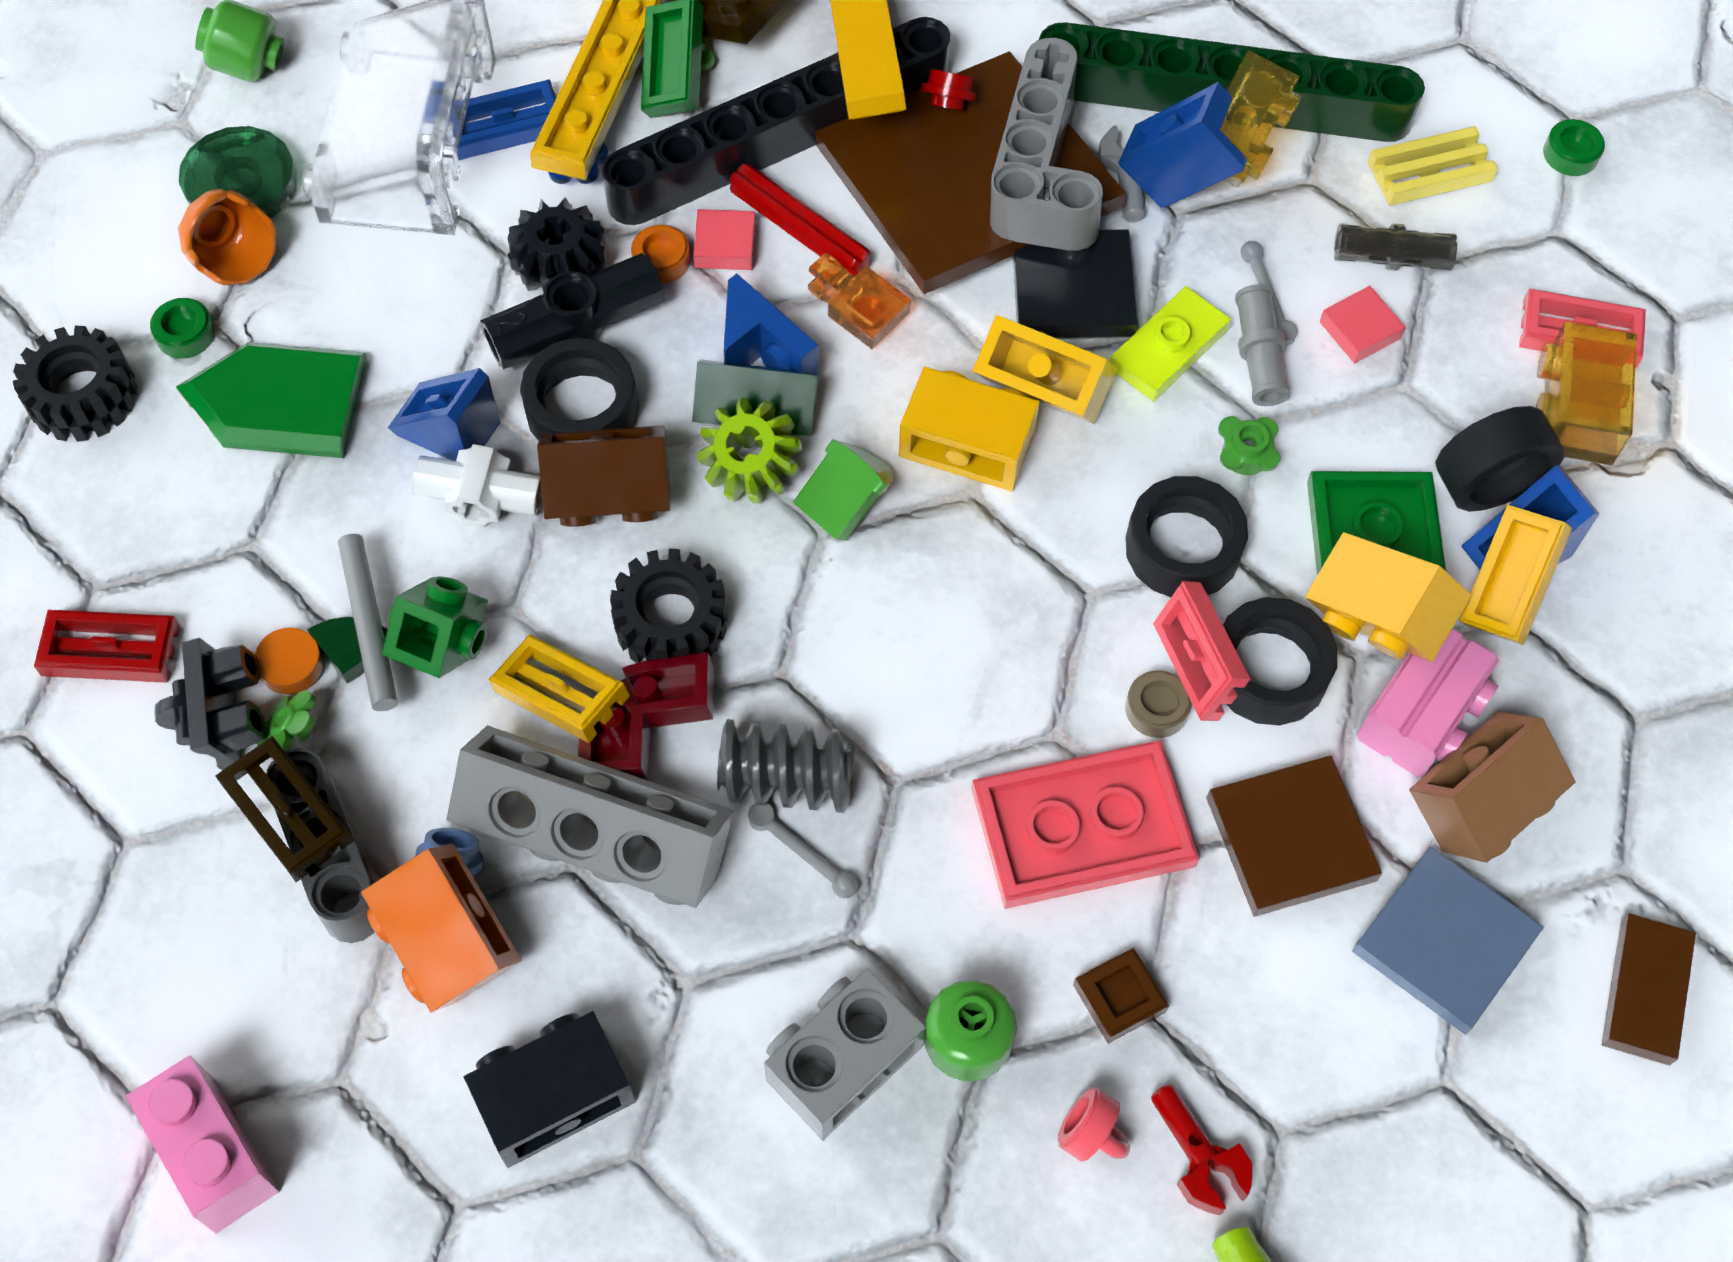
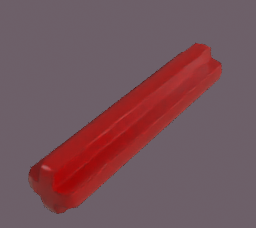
(798, 219)

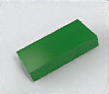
(672, 58)

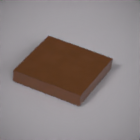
(1293, 836)

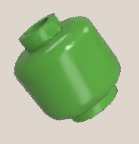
(239, 40)
(970, 1052)

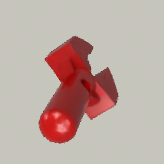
(1202, 1154)

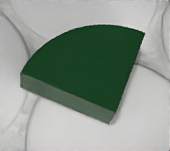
(340, 645)

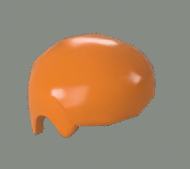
(227, 237)

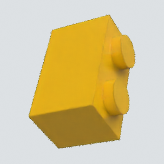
(1045, 369)
(968, 428)
(1387, 597)

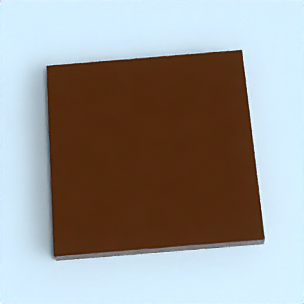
(930, 173)

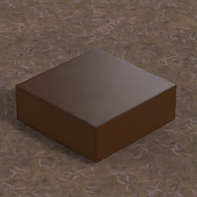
(1120, 995)

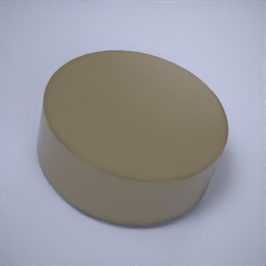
(1157, 704)

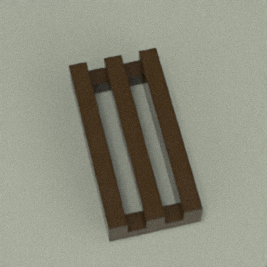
(314, 849)

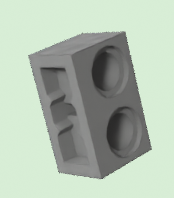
(857, 1062)

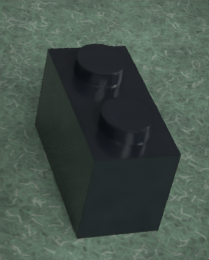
(548, 1087)

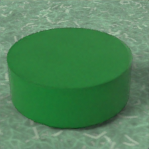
(1574, 147)
(182, 328)

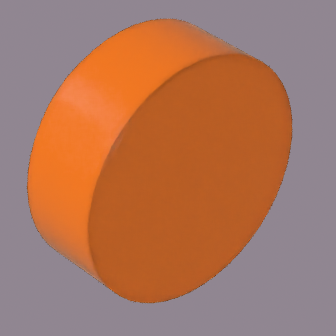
(666, 249)
(289, 661)

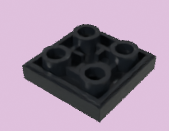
(1077, 290)

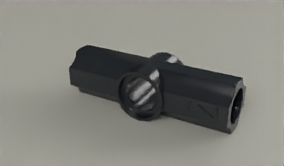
(549, 318)

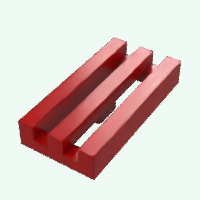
(106, 668)

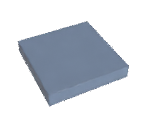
(1448, 940)

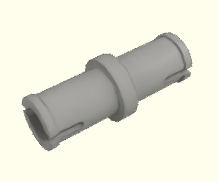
(1262, 345)

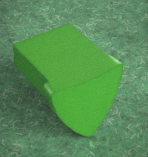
(843, 488)

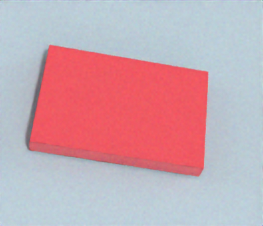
(1083, 824)

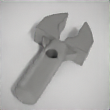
(1109, 155)

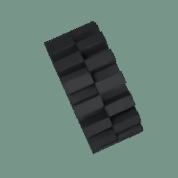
(84, 408)
(660, 579)

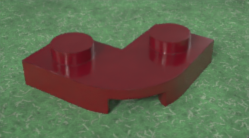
(660, 695)

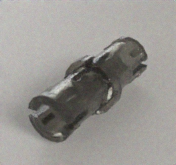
(1395, 247)

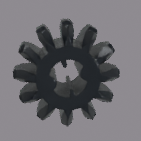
(555, 243)

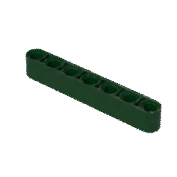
(1162, 70)

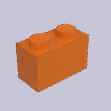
(439, 927)

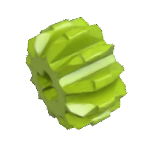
(743, 431)

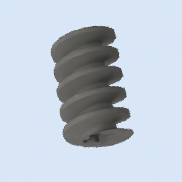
(785, 766)

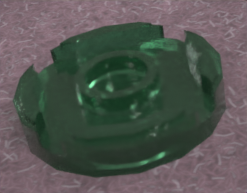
(243, 161)

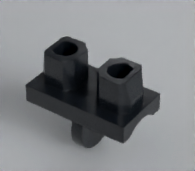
(205, 706)

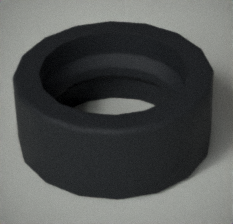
(573, 359)
(1498, 458)
(1198, 498)
(1309, 634)

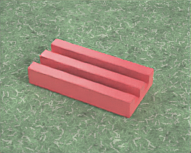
(1544, 329)
(1206, 643)

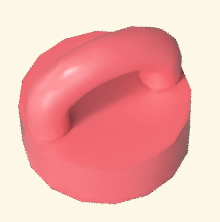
(1092, 1127)

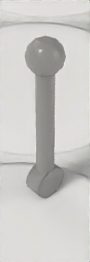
(1252, 253)
(763, 818)

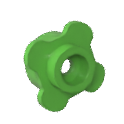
(1245, 458)

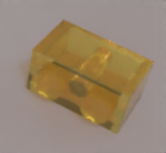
(1589, 390)

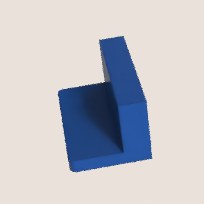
(1183, 148)

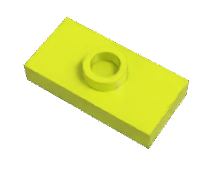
(1169, 343)

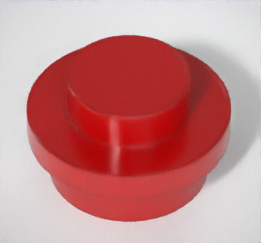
(949, 89)

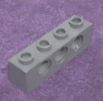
(622, 806)

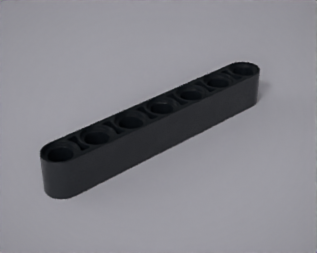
(751, 129)

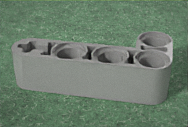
(1029, 193)

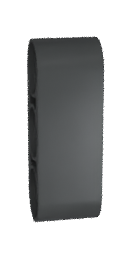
(345, 870)

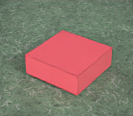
(724, 239)
(1362, 324)

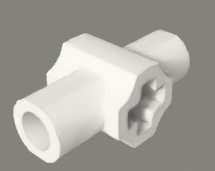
(477, 485)

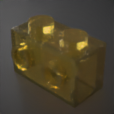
(1260, 99)

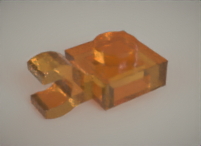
(860, 304)

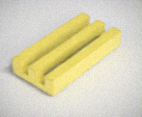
(1426, 159)

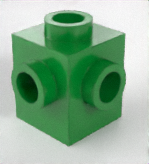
(436, 626)

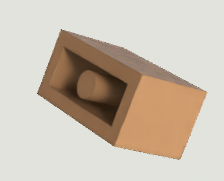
(1493, 786)

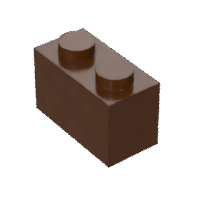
(604, 474)

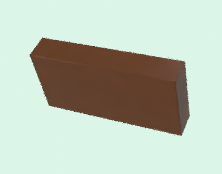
(1649, 989)

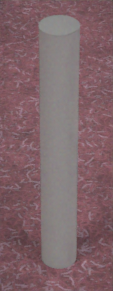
(367, 622)

